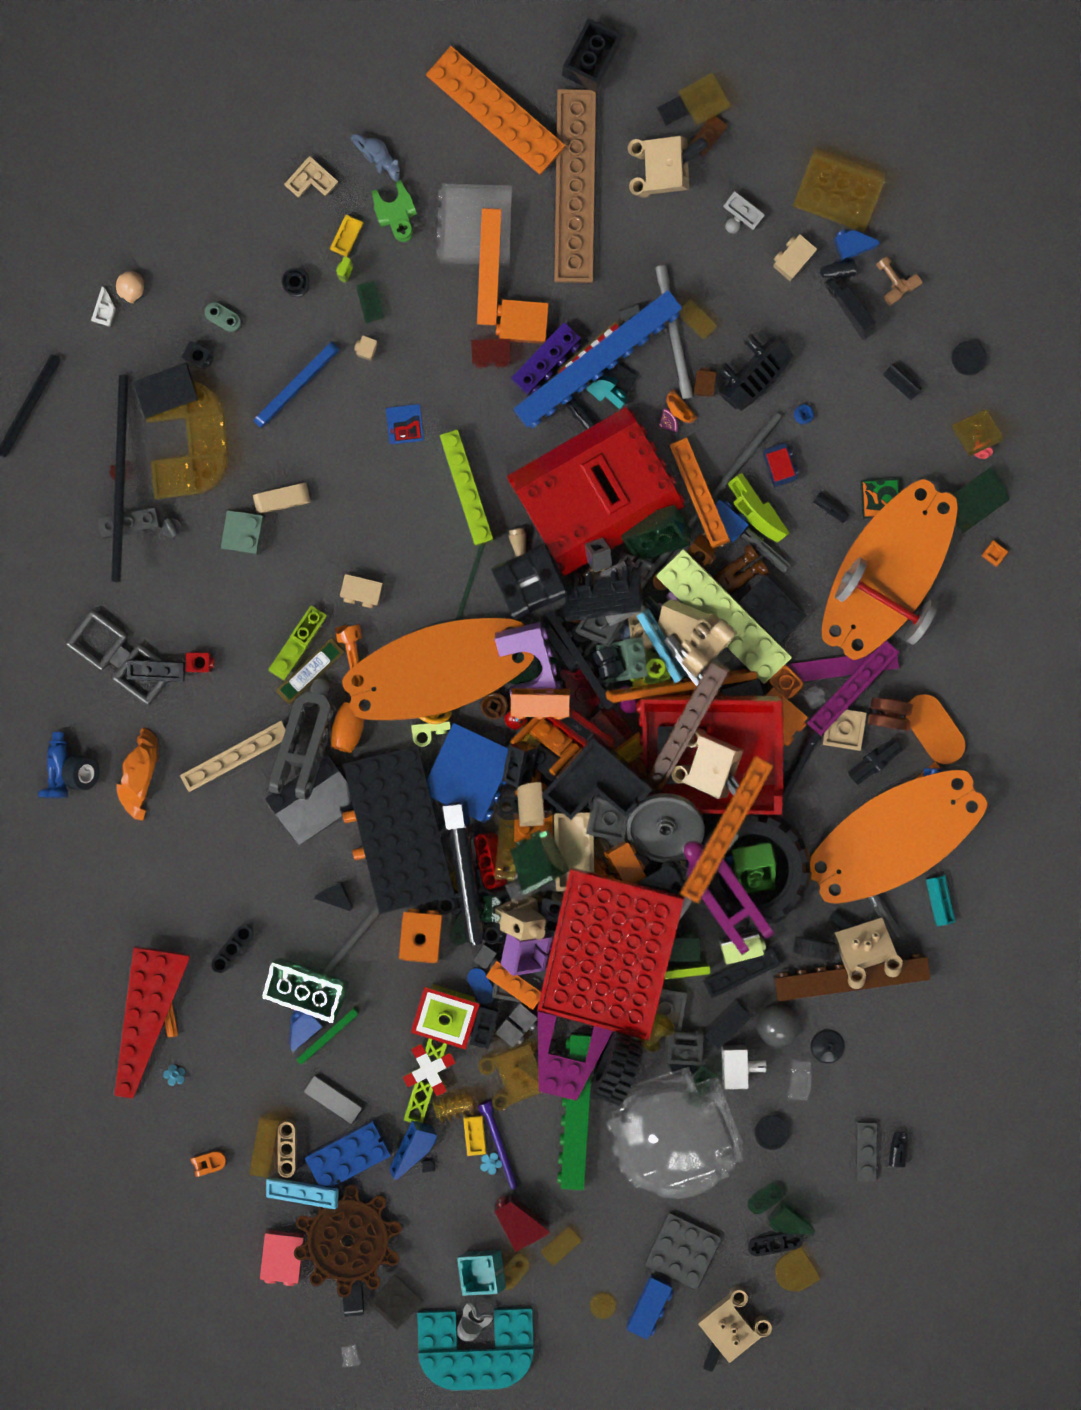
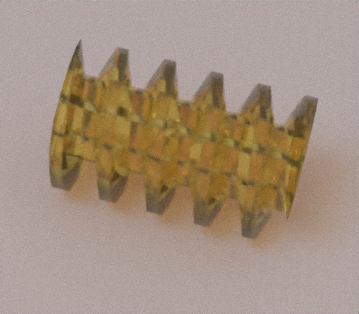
(454, 1107)

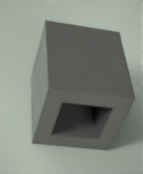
(598, 554)

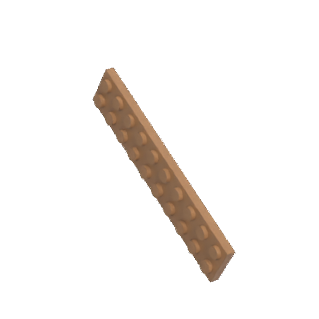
(575, 186)

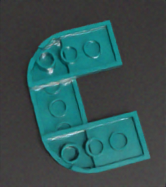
(477, 1367)

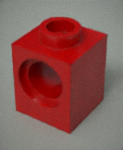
(191, 662)

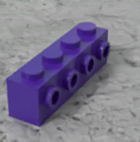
(546, 358)

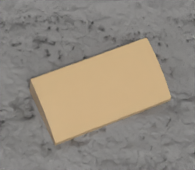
(573, 844)

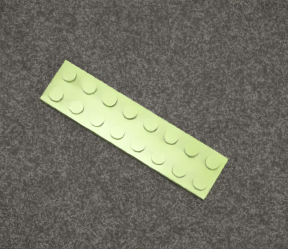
(701, 591)

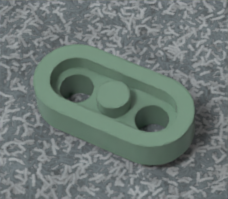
(222, 317)

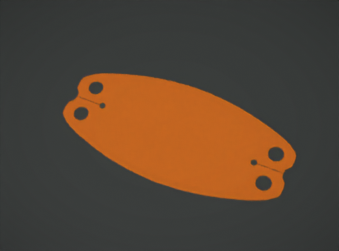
(902, 563)
(434, 670)
(896, 836)

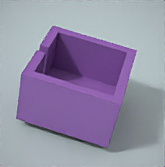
(525, 955)

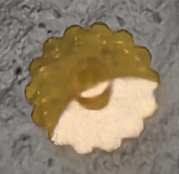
(602, 1306)

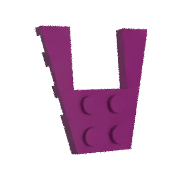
(561, 1074)

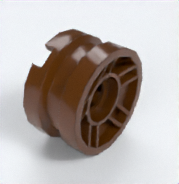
(486, 706)

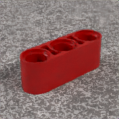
(486, 853)

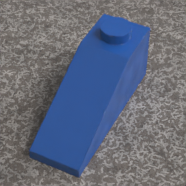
(413, 1147)

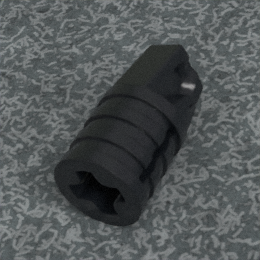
(898, 1150)

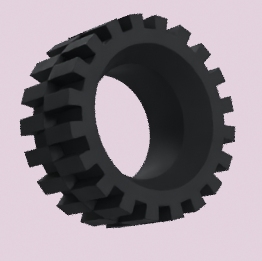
(616, 1069)

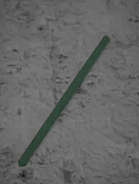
(470, 581)

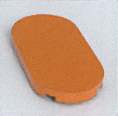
(935, 730)

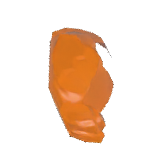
(137, 774)

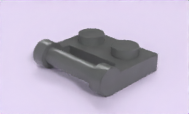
(684, 1053)

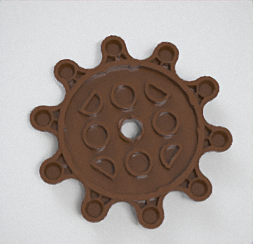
(351, 1262)

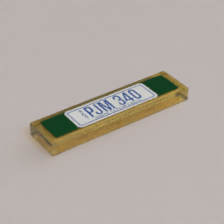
(310, 671)

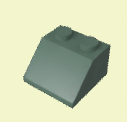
(242, 532)

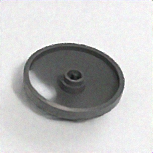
(663, 827)

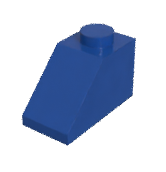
(853, 243)
(302, 1028)

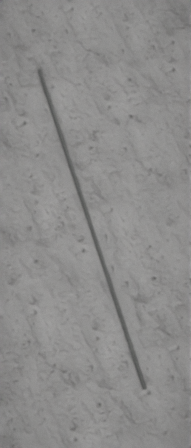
(588, 649)

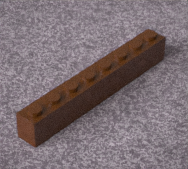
(835, 980)

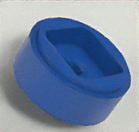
(803, 414)

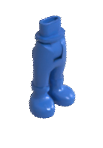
(56, 758)

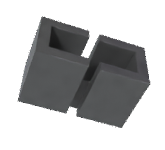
(512, 1033)

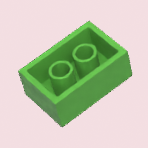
(754, 867)

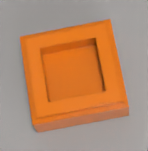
(994, 553)

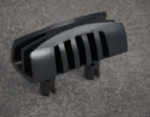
(757, 374)

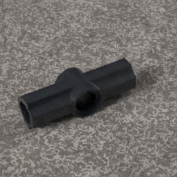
(875, 761)

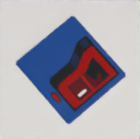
(404, 424)

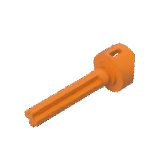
(349, 636)

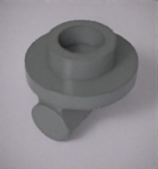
(171, 527)

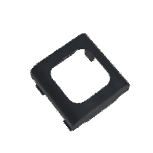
(661, 876)

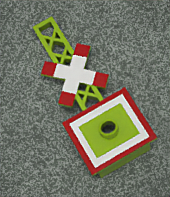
(427, 1023)

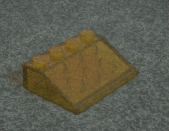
(839, 189)

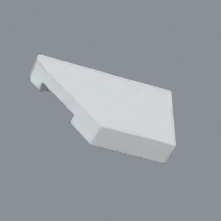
(104, 309)

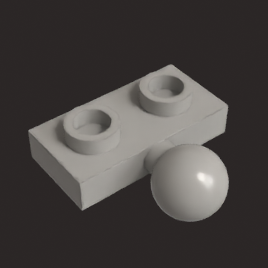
(743, 211)

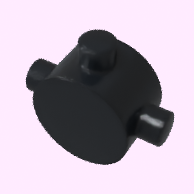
(428, 1165)

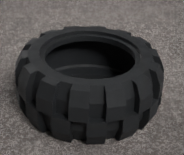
(796, 875)

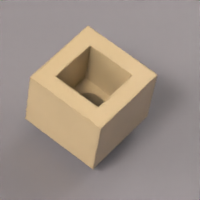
(366, 348)

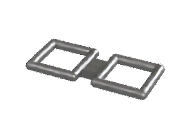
(116, 655)

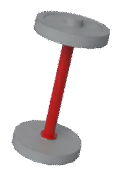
(920, 621)

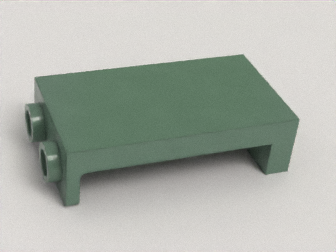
(631, 656)

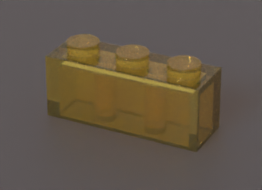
(264, 1146)

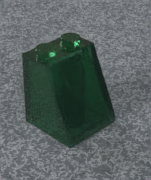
(538, 861)

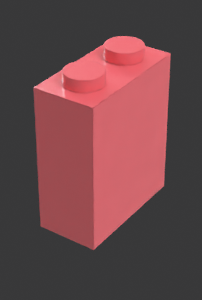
(279, 1259)

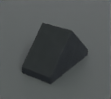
(335, 896)

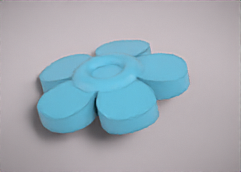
(174, 1075)
(490, 1163)

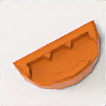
(679, 408)

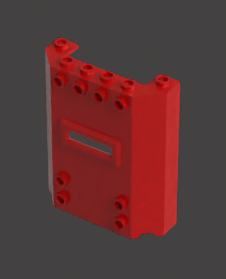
(570, 501)
(741, 721)

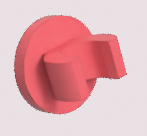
(984, 453)

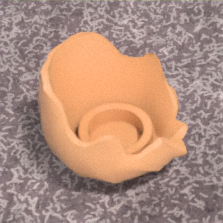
(130, 286)

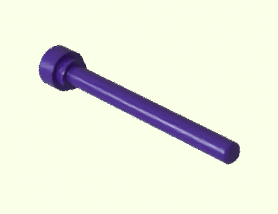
(486, 1109)

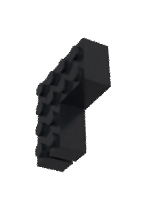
(600, 771)

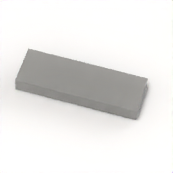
(333, 1099)

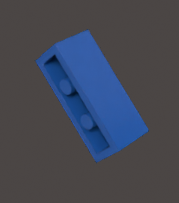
(649, 1307)

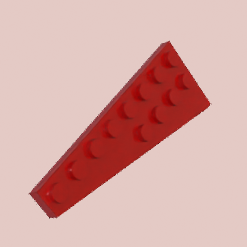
(150, 993)

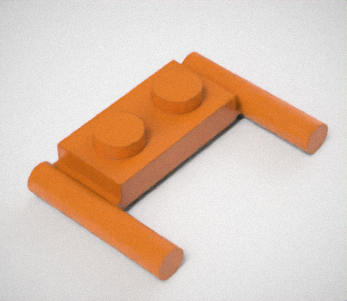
(551, 738)

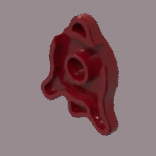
(581, 693)

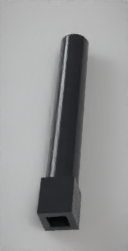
(457, 822)

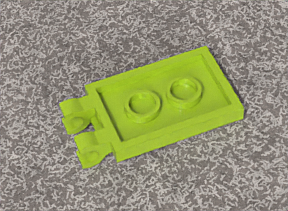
(687, 970)

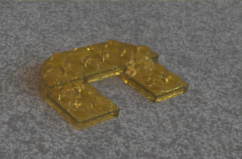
(206, 446)

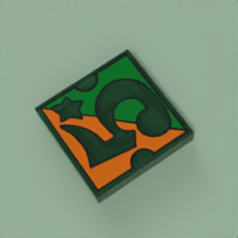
(876, 495)

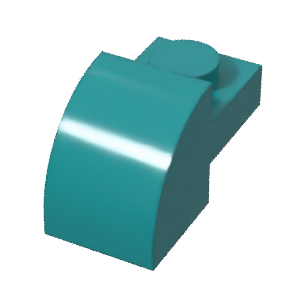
(605, 387)

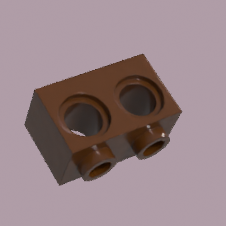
(702, 551)

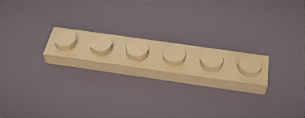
(234, 756)

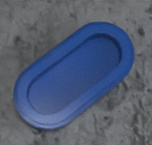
(480, 985)

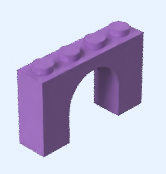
(532, 640)

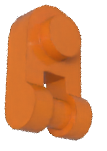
(215, 1161)

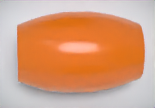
(346, 729)

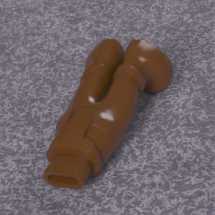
(731, 583)

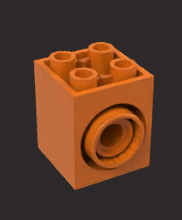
(418, 924)

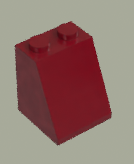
(520, 1222)

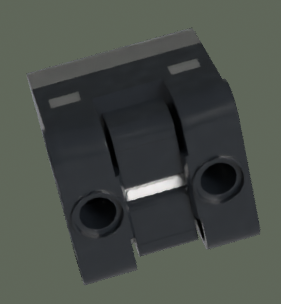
(528, 582)

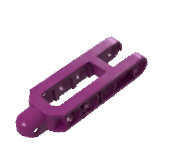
(693, 851)

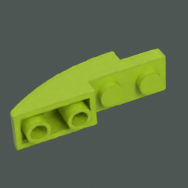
(759, 515)
(297, 643)

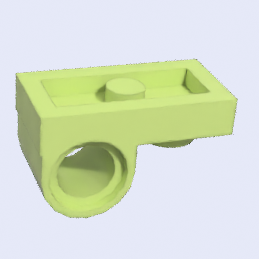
(428, 728)

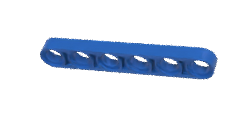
(297, 384)

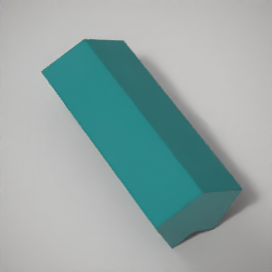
(940, 900)

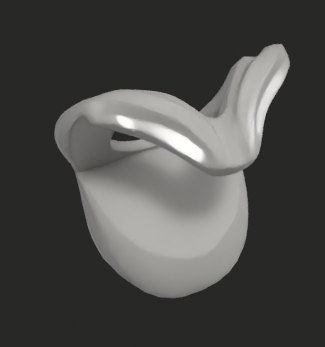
(469, 1329)

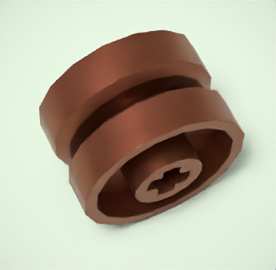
(890, 713)

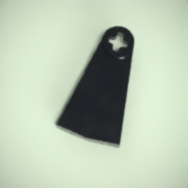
(852, 308)

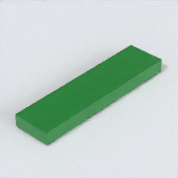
(328, 1035)

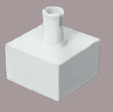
(737, 1067)

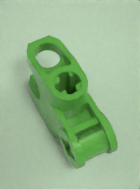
(396, 212)

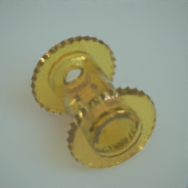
(661, 1027)

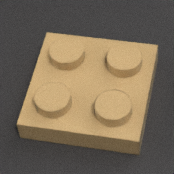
(846, 731)

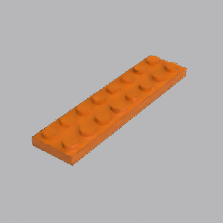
(495, 110)

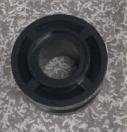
(297, 291)

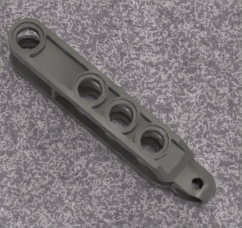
(319, 694)

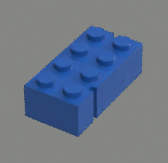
(348, 1155)

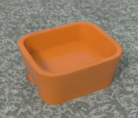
(786, 682)

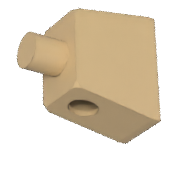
(523, 923)

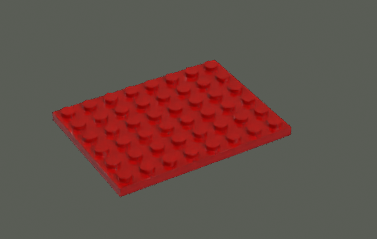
(610, 953)

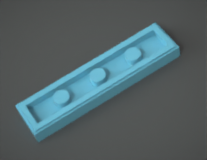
(656, 636)
(302, 1193)

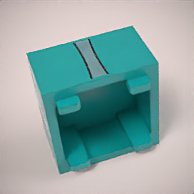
(481, 1272)

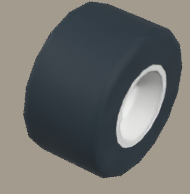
(80, 772)

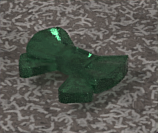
(489, 915)

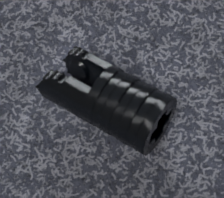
(839, 269)

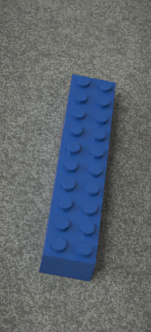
(597, 359)

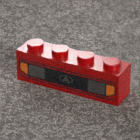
(579, 728)

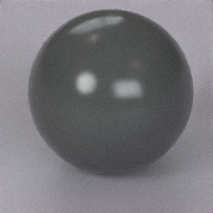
(778, 1025)

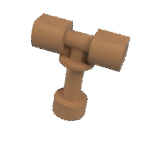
(900, 286)

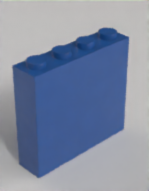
(469, 771)

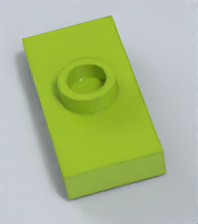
(344, 269)

